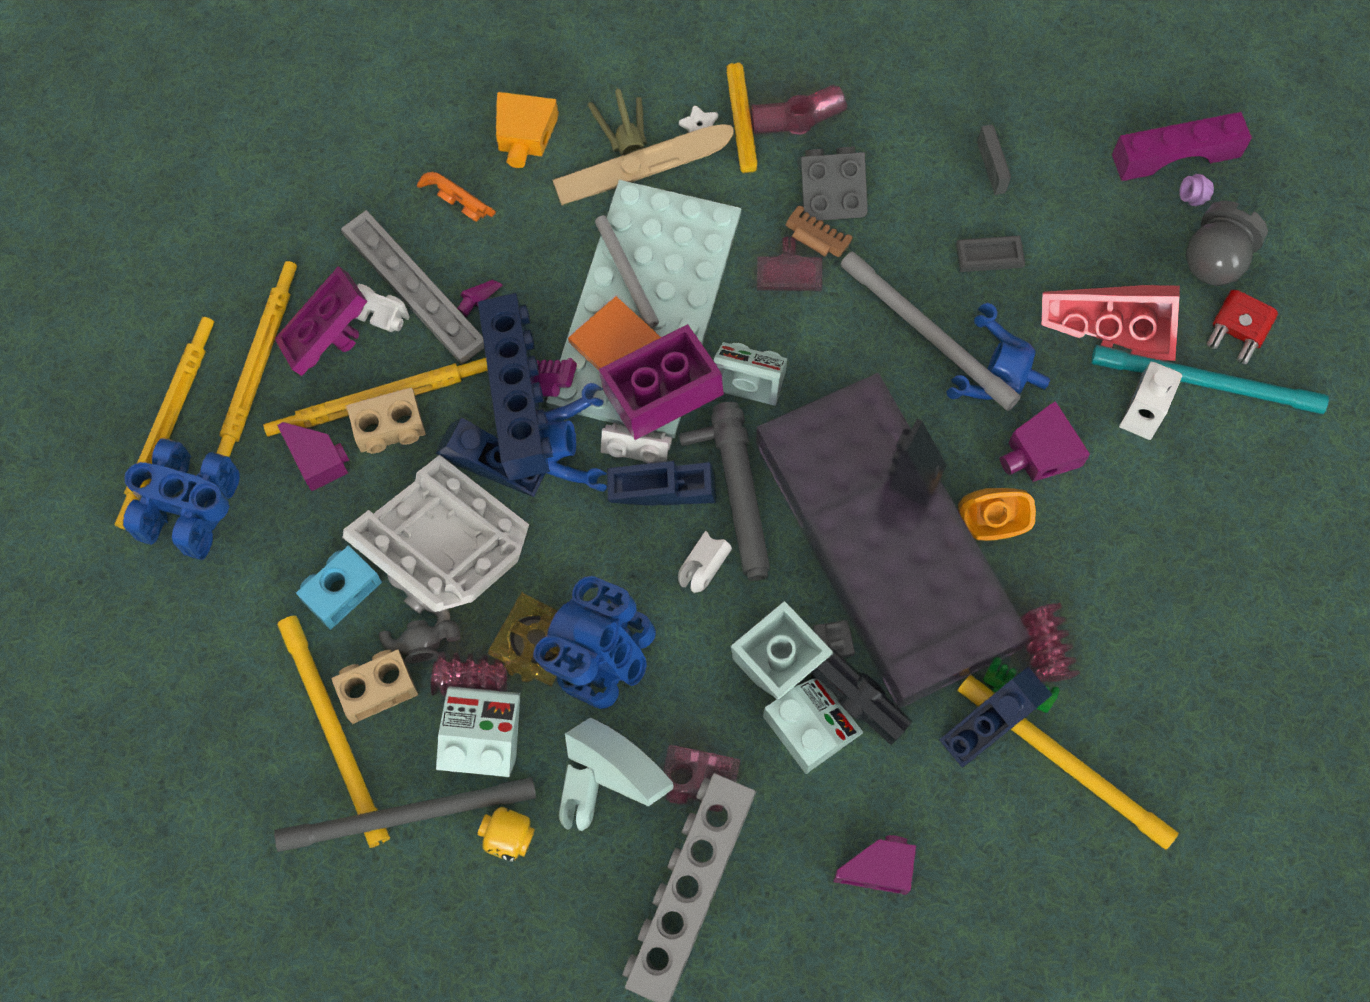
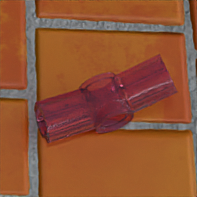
(813, 109)

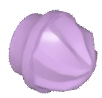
(1196, 189)

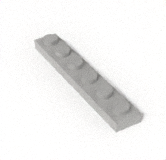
(414, 287)

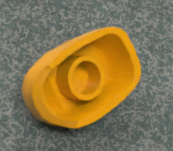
(997, 513)

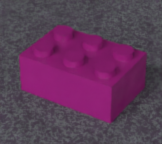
(661, 381)

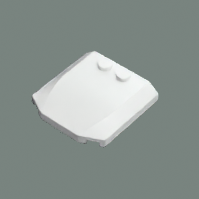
(441, 537)

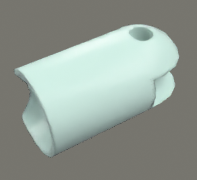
(578, 790)

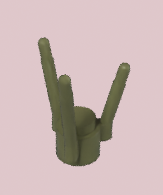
(628, 137)

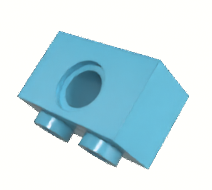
(334, 606)

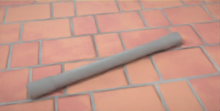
(992, 384)

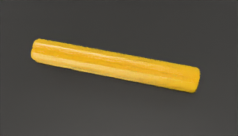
(741, 118)

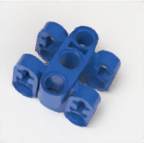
(168, 475)
(597, 643)

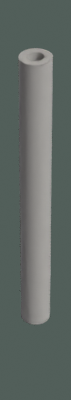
(626, 271)

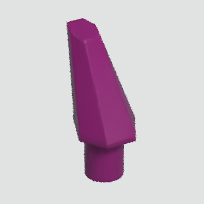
(475, 294)

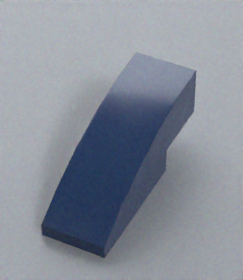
(662, 484)

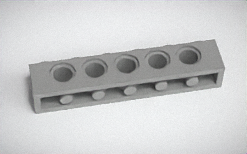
(660, 983)

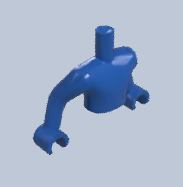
(1010, 361)
(563, 439)

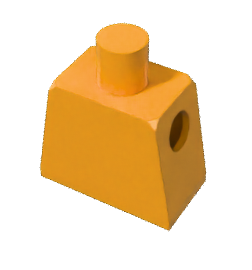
(524, 125)

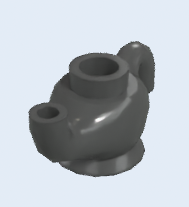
(420, 640)

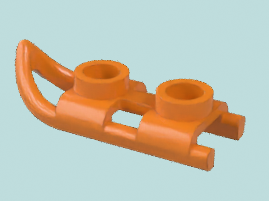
(451, 192)

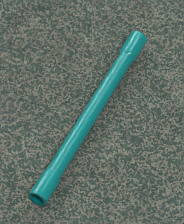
(1296, 398)

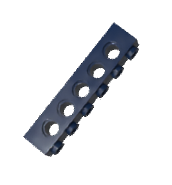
(514, 388)

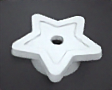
(697, 116)

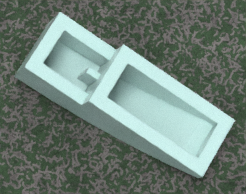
(617, 762)

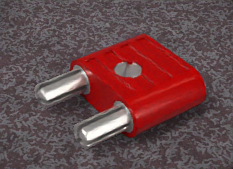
(1245, 320)

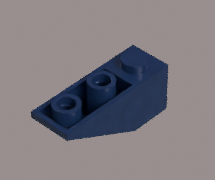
(480, 453)
(995, 717)

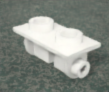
(386, 310)
(649, 448)

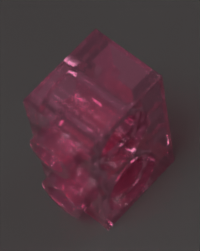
(701, 766)

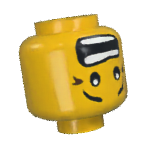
(506, 833)

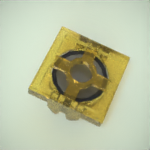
(518, 647)

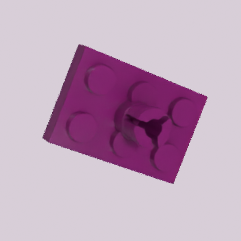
(322, 322)

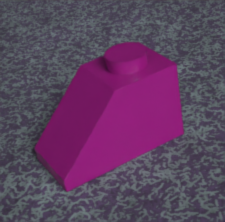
(314, 454)
(881, 866)

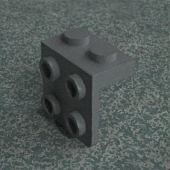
(834, 184)

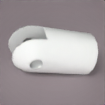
(703, 562)

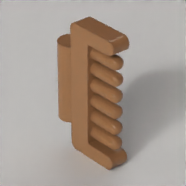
(814, 237)

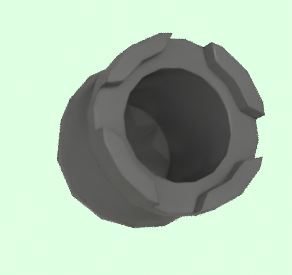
(1224, 243)

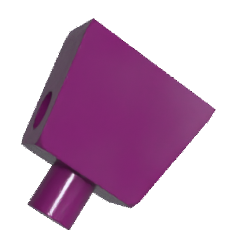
(1045, 446)

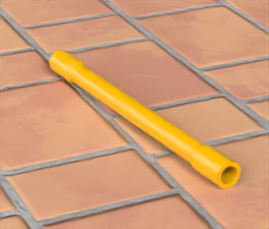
(298, 647)
(1145, 821)

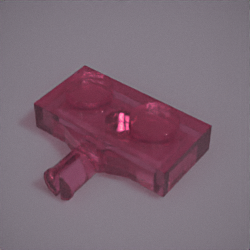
(789, 271)

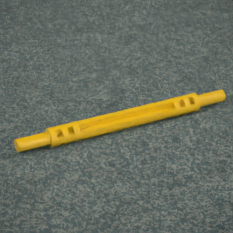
(256, 361)
(420, 384)
(172, 402)

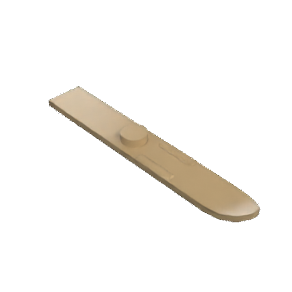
(642, 163)

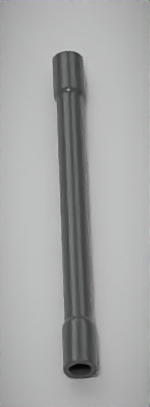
(308, 834)

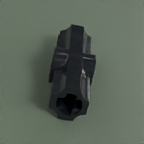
(862, 697)

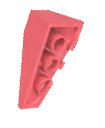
(1129, 316)

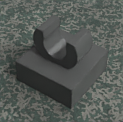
(836, 636)

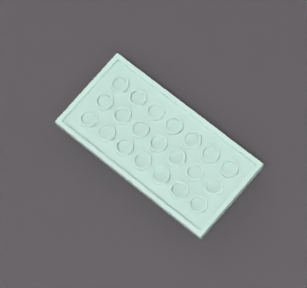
(679, 258)

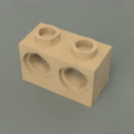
(385, 412)
(377, 695)

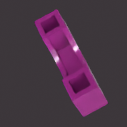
(1150, 150)

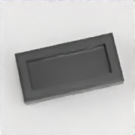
(993, 159)
(990, 253)

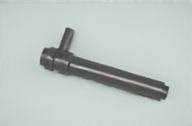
(732, 442)

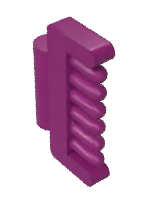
(555, 375)

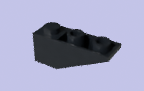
(916, 465)

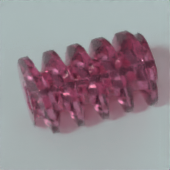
(1047, 644)
(467, 674)

